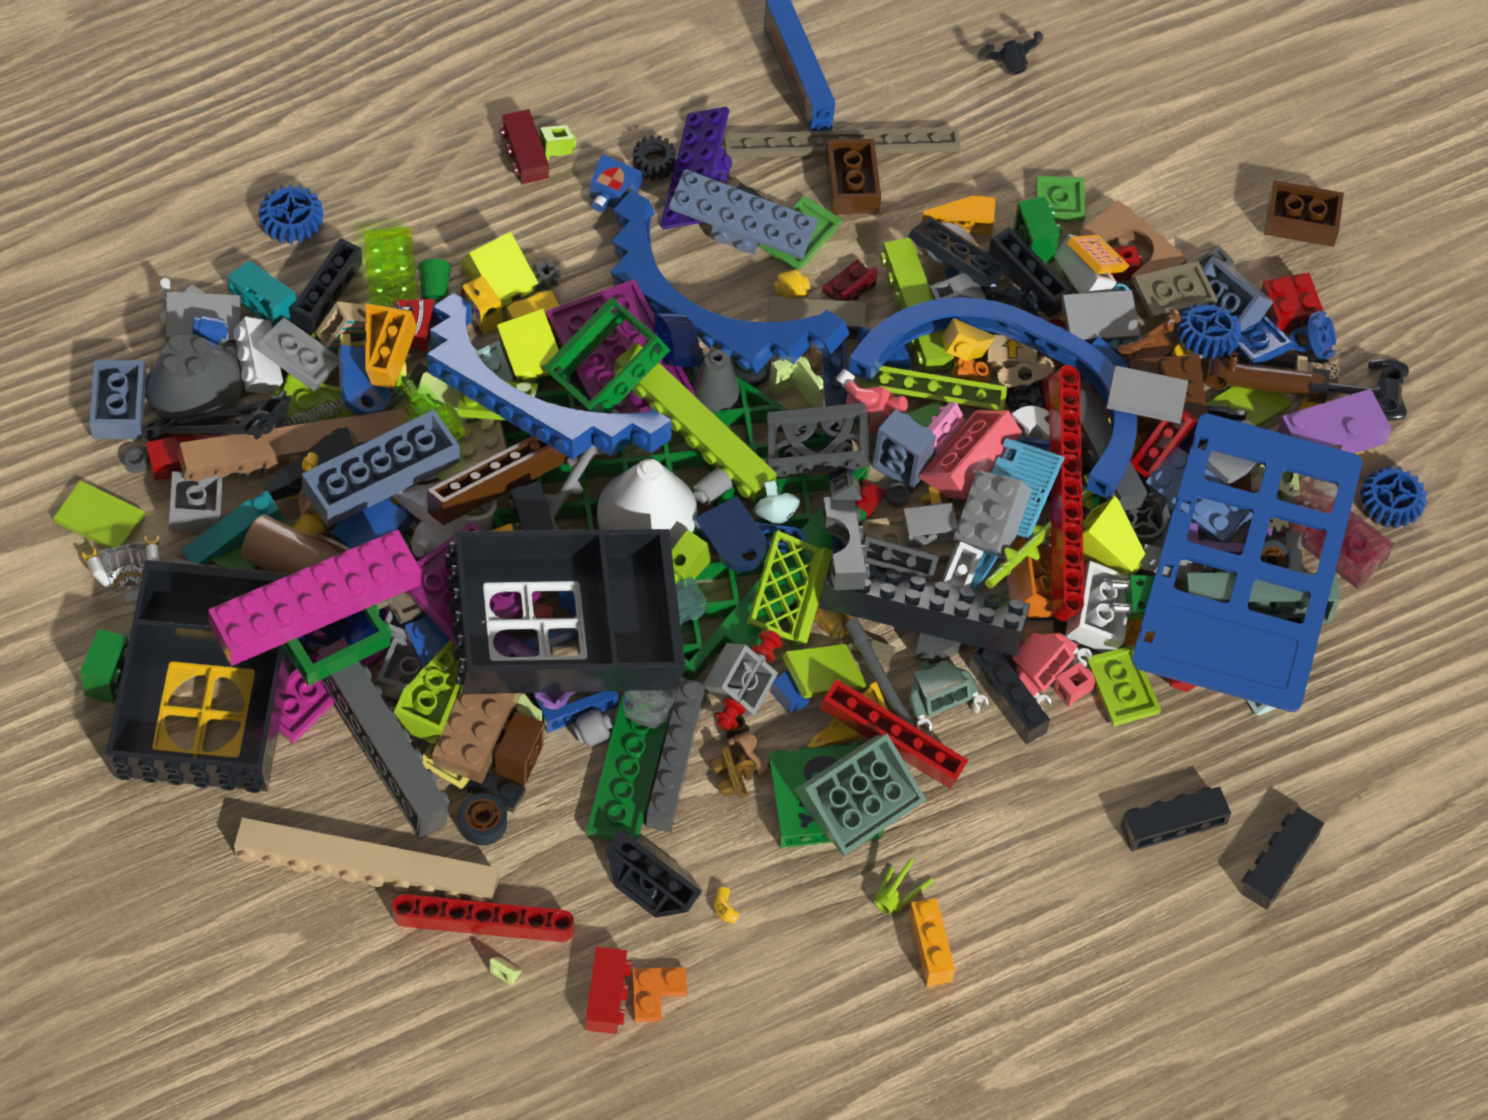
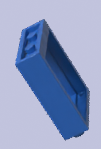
(568, 713)

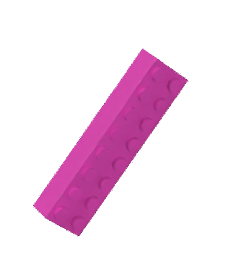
(314, 597)

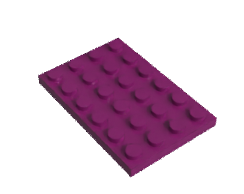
(599, 366)

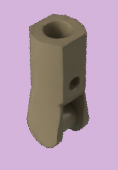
(882, 650)

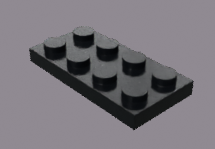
(958, 252)

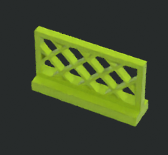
(806, 600)

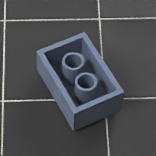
(118, 399)
(903, 449)

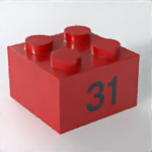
(1293, 301)

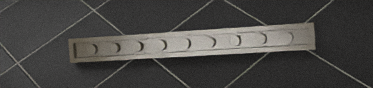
(815, 142)

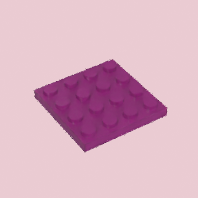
(434, 597)

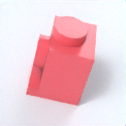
(1065, 683)

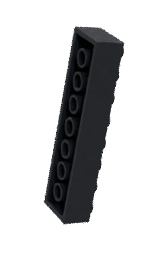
(932, 609)

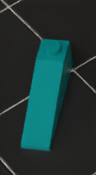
(231, 530)

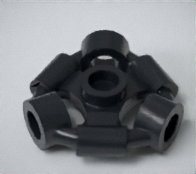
(1025, 395)

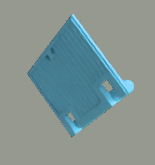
(1036, 469)

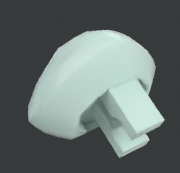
(776, 507)

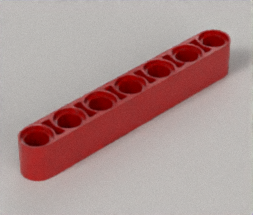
(473, 909)

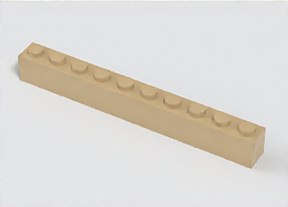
(365, 862)

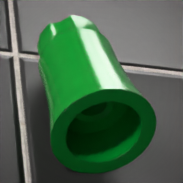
(434, 279)

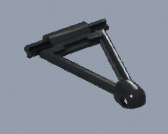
(260, 420)

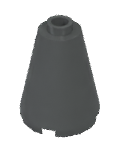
(716, 381)

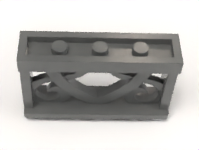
(830, 458)

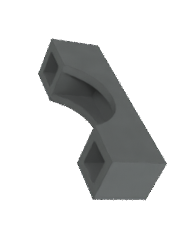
(848, 565)

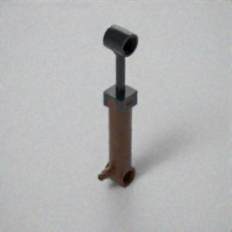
(1315, 385)

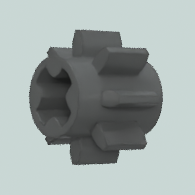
(546, 275)

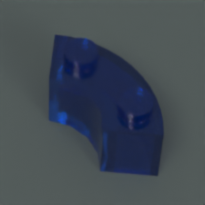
(680, 337)

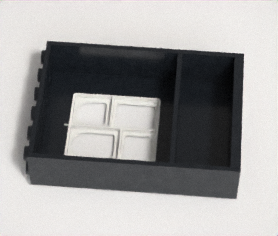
(622, 606)

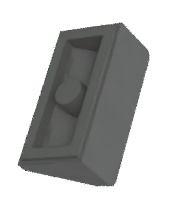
(845, 487)

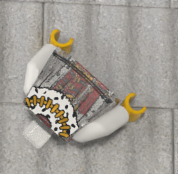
(123, 565)

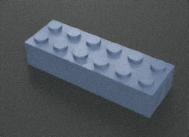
(380, 468)

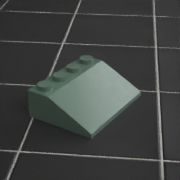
(861, 793)

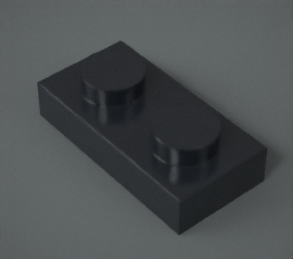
(505, 790)

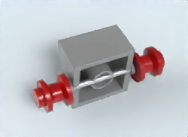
(742, 678)

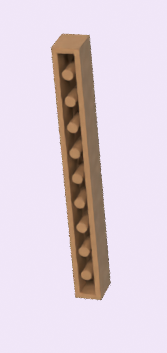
(280, 447)

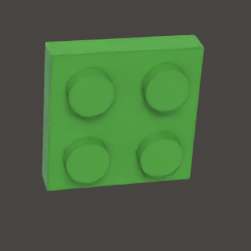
(1065, 196)

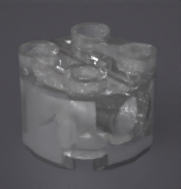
(649, 707)

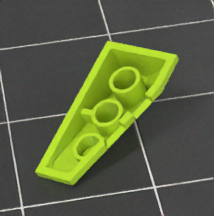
(430, 697)

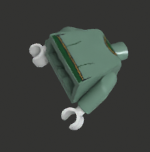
(941, 688)

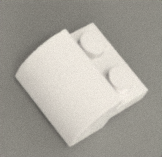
(1033, 422)

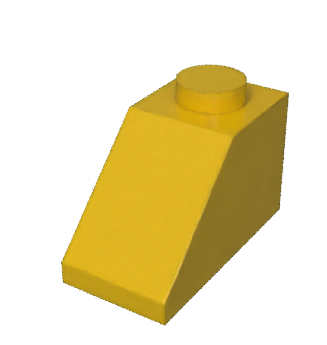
(965, 340)

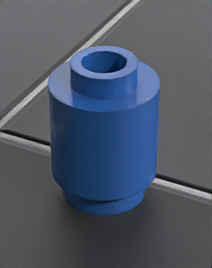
(210, 328)

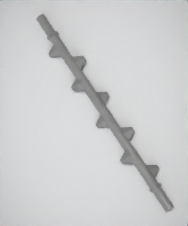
(572, 484)

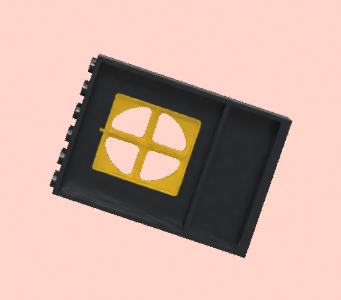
(174, 643)

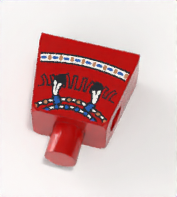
(423, 315)

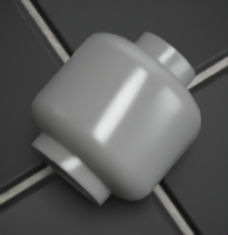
(592, 727)

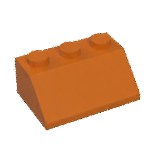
(1032, 581)

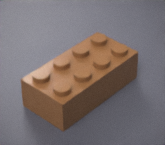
(472, 733)

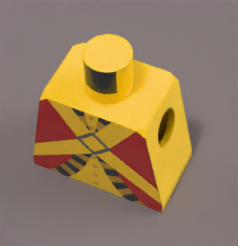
(483, 299)

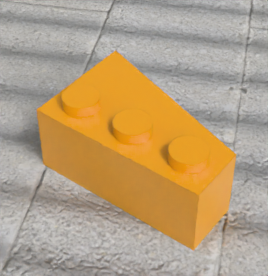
(387, 343)

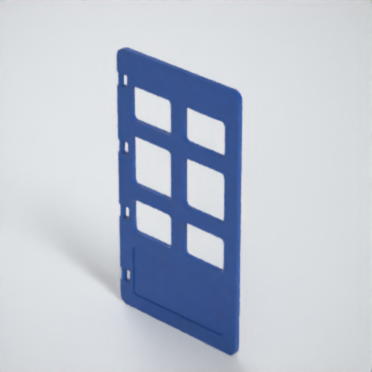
(1227, 643)

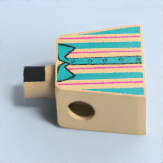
(342, 319)

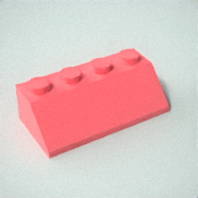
(969, 450)

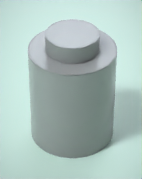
(712, 487)

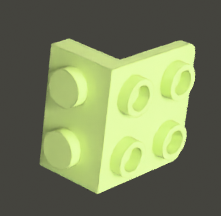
(799, 374)

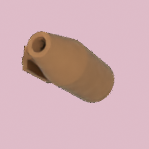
(285, 549)

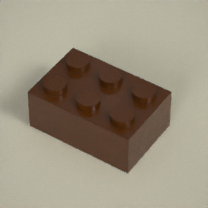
(853, 176)
(1303, 213)

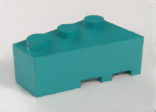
(261, 293)

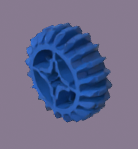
(305, 218)
(1208, 330)
(1408, 495)

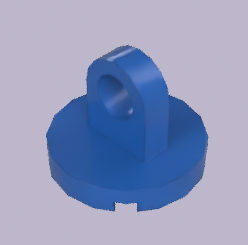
(1320, 336)

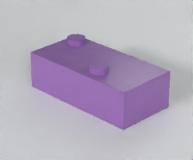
(1345, 423)

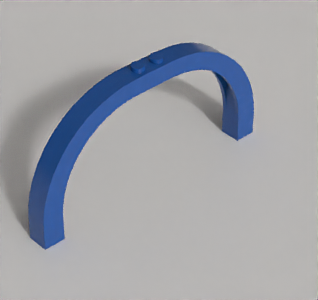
(1026, 329)

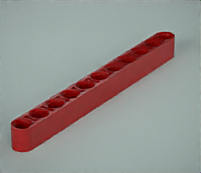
(1066, 494)

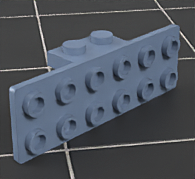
(742, 217)

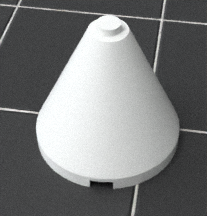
(648, 499)

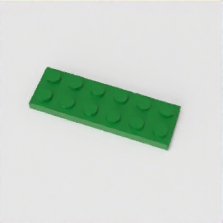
(626, 778)

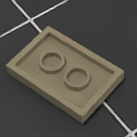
(1174, 289)

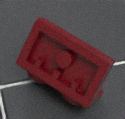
(851, 282)

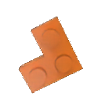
(651, 985)

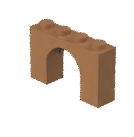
(1121, 224)

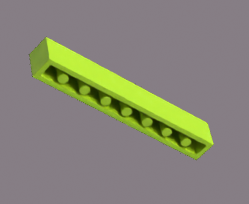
(701, 428)

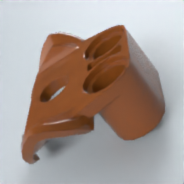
(1154, 343)

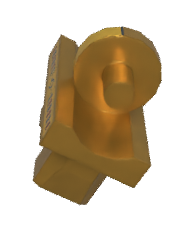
(729, 763)

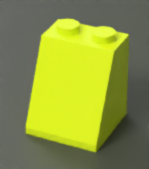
(502, 267)
(528, 345)
(1111, 539)

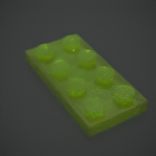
(390, 265)

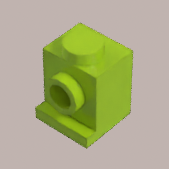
(557, 140)

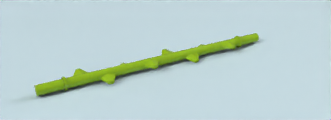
(1030, 548)

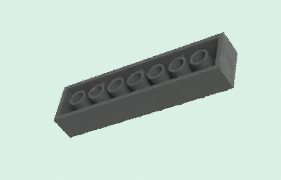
(386, 744)

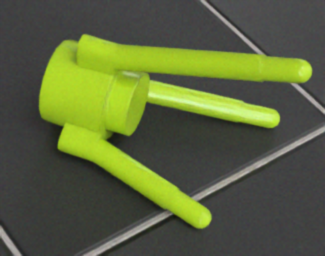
(888, 899)

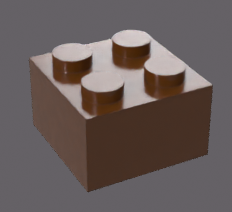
(519, 748)

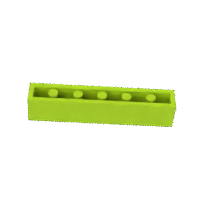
(912, 288)
(939, 388)

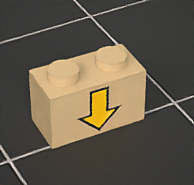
(1008, 354)

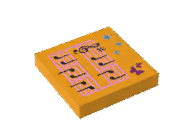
(1097, 254)

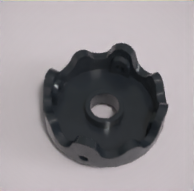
(1014, 297)

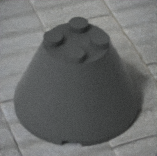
(193, 378)

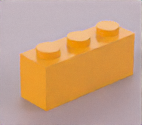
(931, 942)

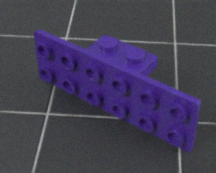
(700, 153)

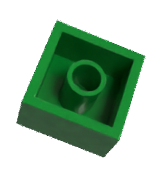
(1037, 227)
(104, 666)

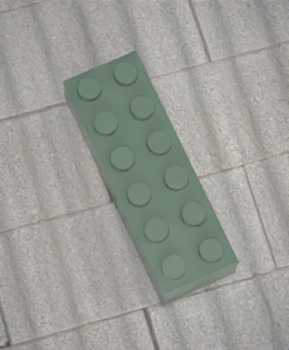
(1264, 596)

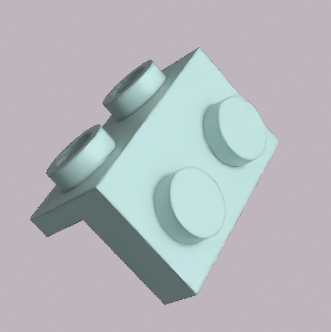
(497, 361)

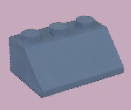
(1236, 293)

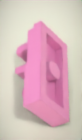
(946, 424)

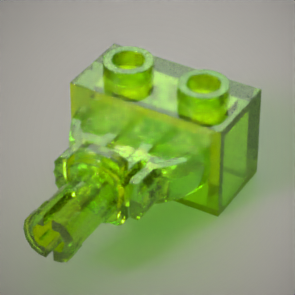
(421, 406)

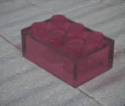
(1361, 550)

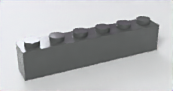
(1095, 439)
(675, 755)

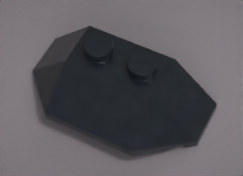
(650, 876)

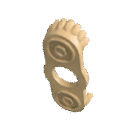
(1039, 370)

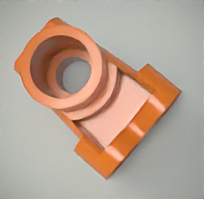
(970, 370)

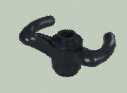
(1012, 53)
(1395, 370)

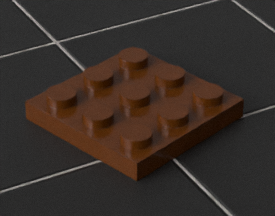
(1181, 367)

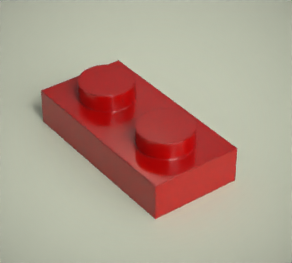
(871, 498)

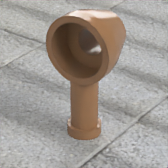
(744, 745)

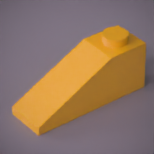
(971, 213)

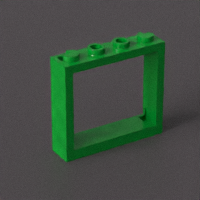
(588, 339)
(315, 672)

